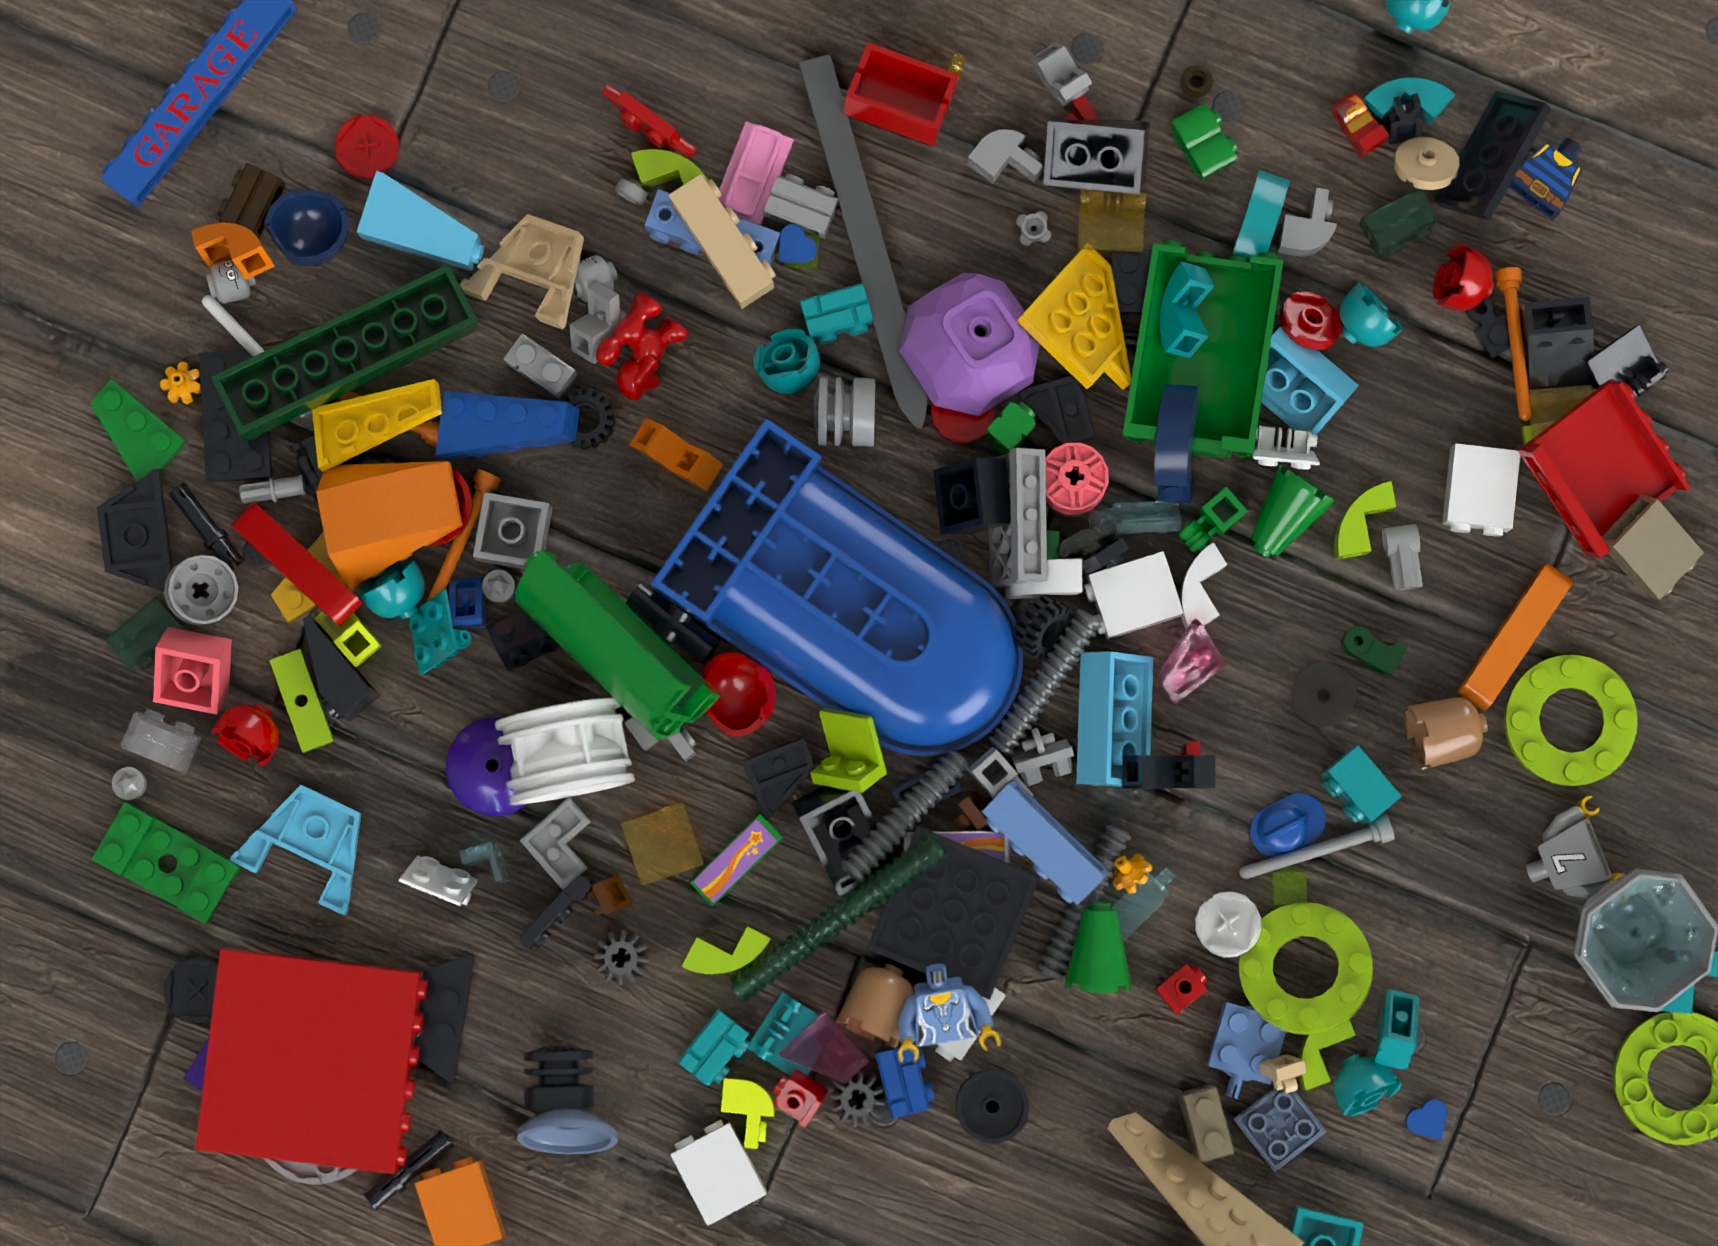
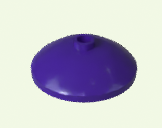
(468, 772)

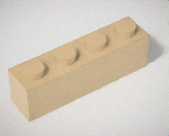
(722, 241)

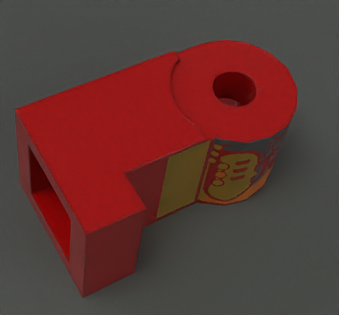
(1359, 124)

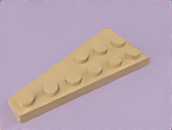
(1199, 1196)

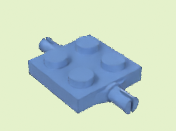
(1241, 1044)

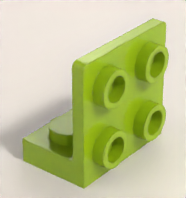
(854, 752)

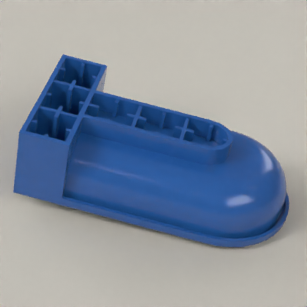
(846, 601)

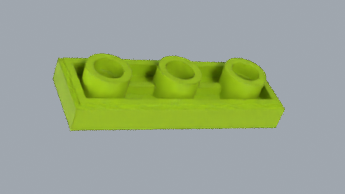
(295, 681)

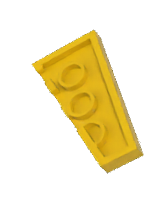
(366, 421)

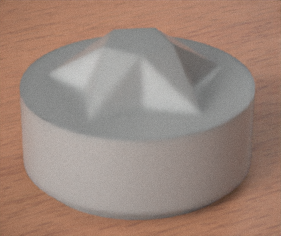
(631, 191)
(499, 586)
(129, 783)

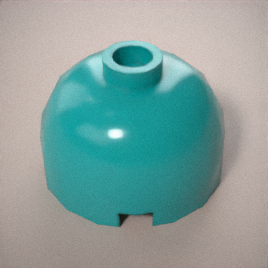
(1417, 14)
(1367, 318)
(788, 361)
(395, 591)
(1362, 1084)

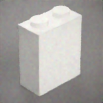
(1481, 489)
(1133, 595)
(718, 1171)

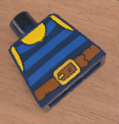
(1548, 177)

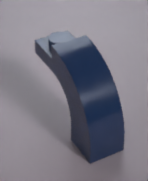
(1174, 443)

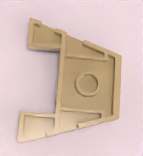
(539, 255)

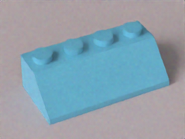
(1112, 714)

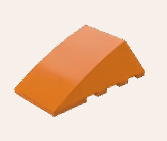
(384, 514)

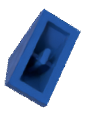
(467, 604)

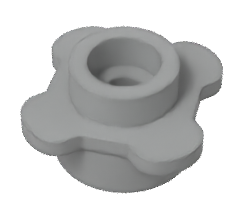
(1038, 220)

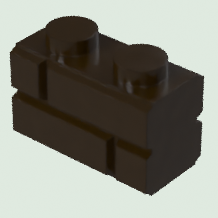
(251, 198)

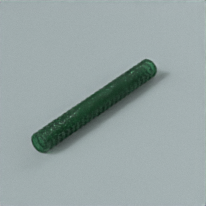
(837, 917)

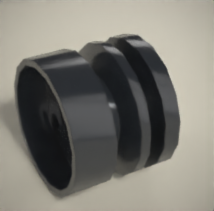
(558, 1079)

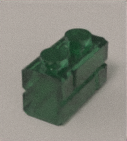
(1398, 223)
(141, 633)

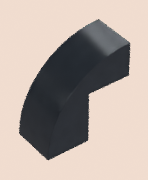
(1168, 771)

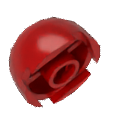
(1463, 280)
(248, 731)

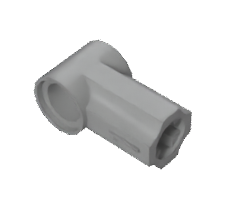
(1402, 548)

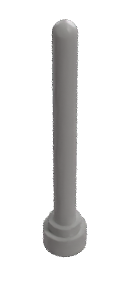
(1377, 831)

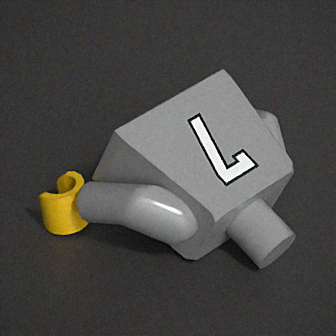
(1572, 855)

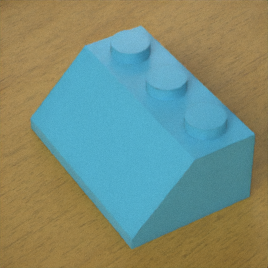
(1303, 385)

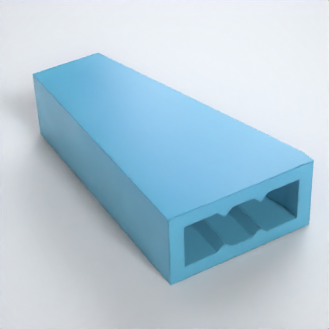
(411, 224)

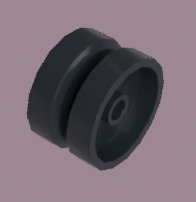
(1008, 1118)

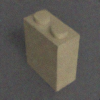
(1651, 547)
(1205, 1123)

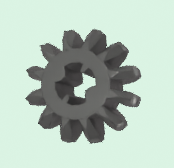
(615, 948)
(867, 1103)

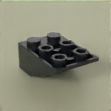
(1558, 342)

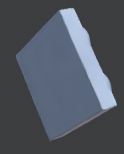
(1279, 1126)

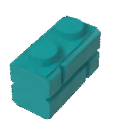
(837, 313)
(1397, 1029)
(714, 1048)

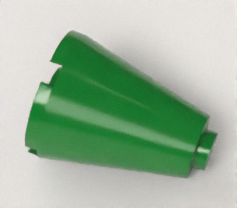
(1287, 512)
(1099, 952)

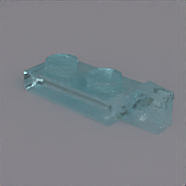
(1140, 517)
(1137, 907)

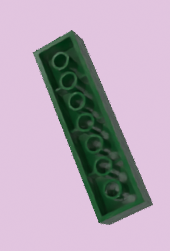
(345, 353)

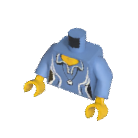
(943, 1013)

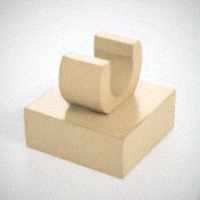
(1283, 1071)

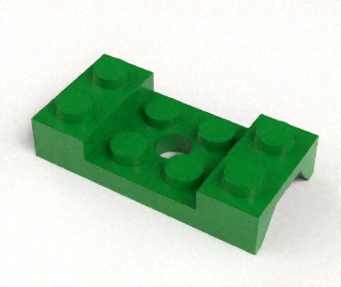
(135, 850)

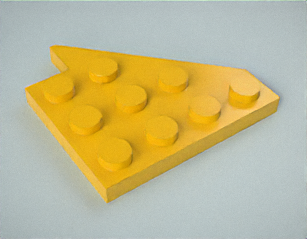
(1081, 321)

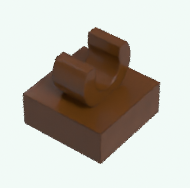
(972, 808)
(610, 895)

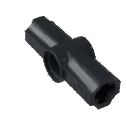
(673, 622)

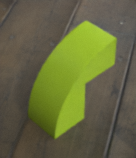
(660, 166)
(1352, 532)
(710, 959)
(1309, 1052)

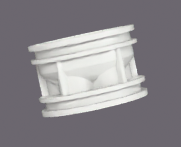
(566, 751)

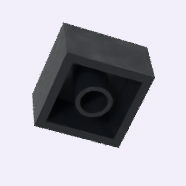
(973, 496)

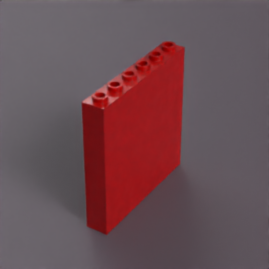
(311, 1060)

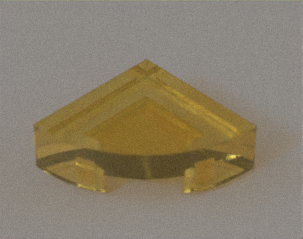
(957, 64)

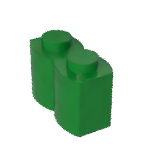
(1203, 141)

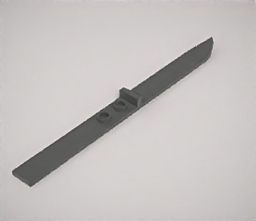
(863, 230)

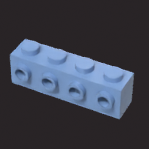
(667, 225)
(1045, 842)

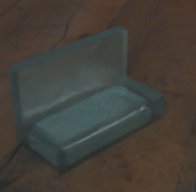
(483, 853)

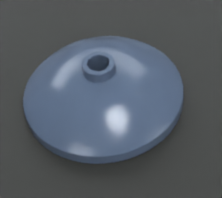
(567, 1132)

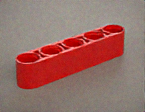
(296, 564)

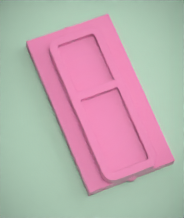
(753, 170)

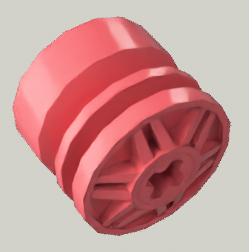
(1084, 496)

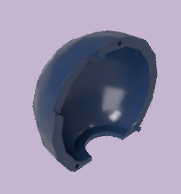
(307, 226)

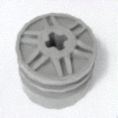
(846, 411)
(220, 590)

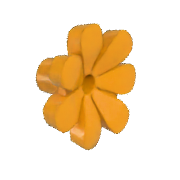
(181, 383)
(1130, 872)

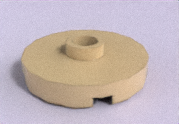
(1426, 163)

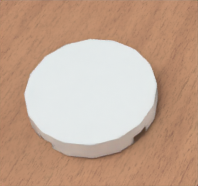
(1228, 924)

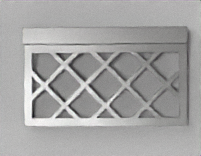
(1028, 523)

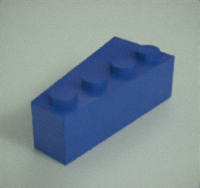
(493, 424)

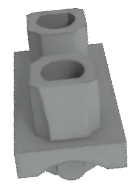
(1040, 752)

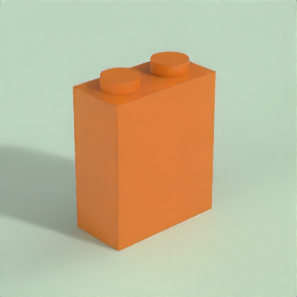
(460, 1205)

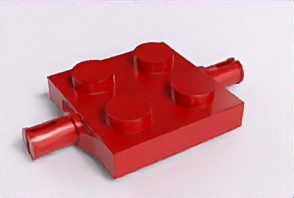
(638, 117)

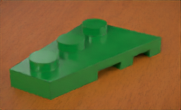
(135, 431)

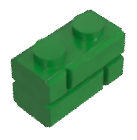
(1011, 428)

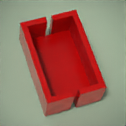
(900, 94)

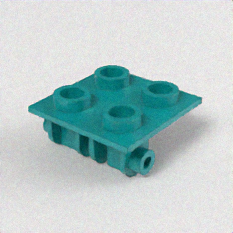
(434, 634)
(778, 1029)

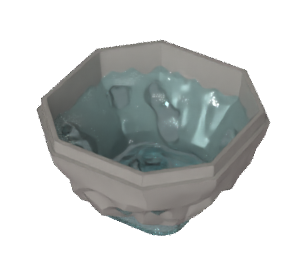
(1661, 954)

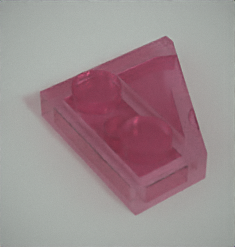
(1190, 663)
(826, 1050)

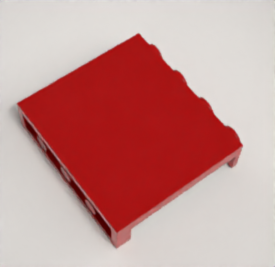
(1601, 462)

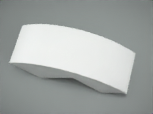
(1063, 578)
(1192, 594)

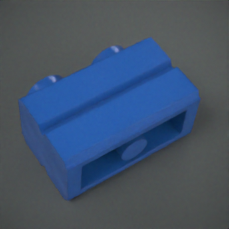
(904, 1082)

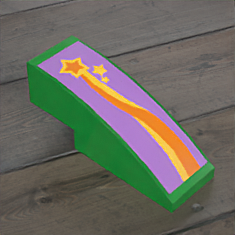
(736, 860)

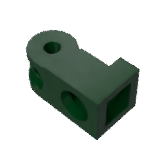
(1364, 648)

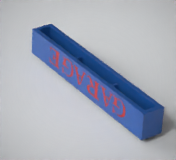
(195, 97)

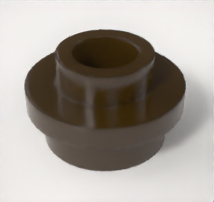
(1196, 72)

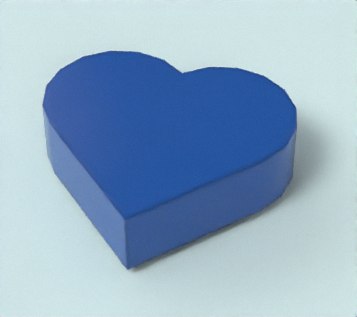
(795, 246)
(1428, 1120)

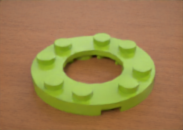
(1531, 746)
(1321, 1012)
(1632, 1085)

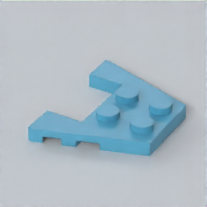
(316, 831)

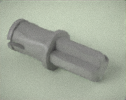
(272, 489)

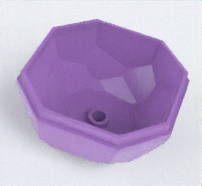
(956, 364)

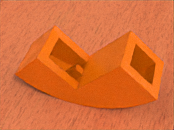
(235, 242)
(676, 455)

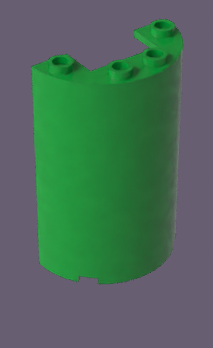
(1228, 363)
(613, 644)

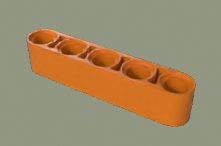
(1515, 636)

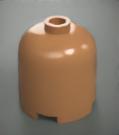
(1444, 731)
(876, 1004)

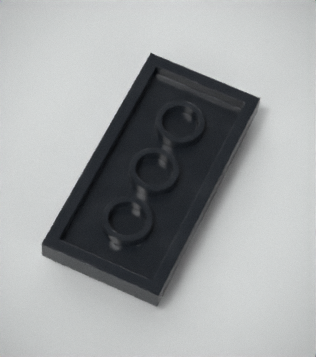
(1493, 154)
(224, 450)

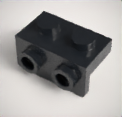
(520, 639)

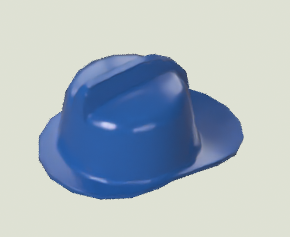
(1288, 824)

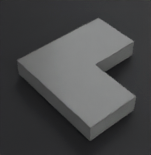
(549, 842)

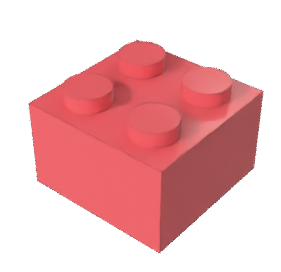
(192, 670)

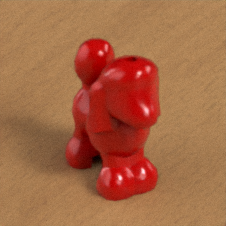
(647, 346)

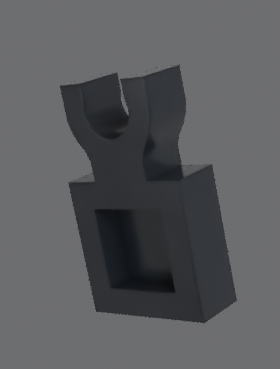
(1406, 121)
(1493, 331)

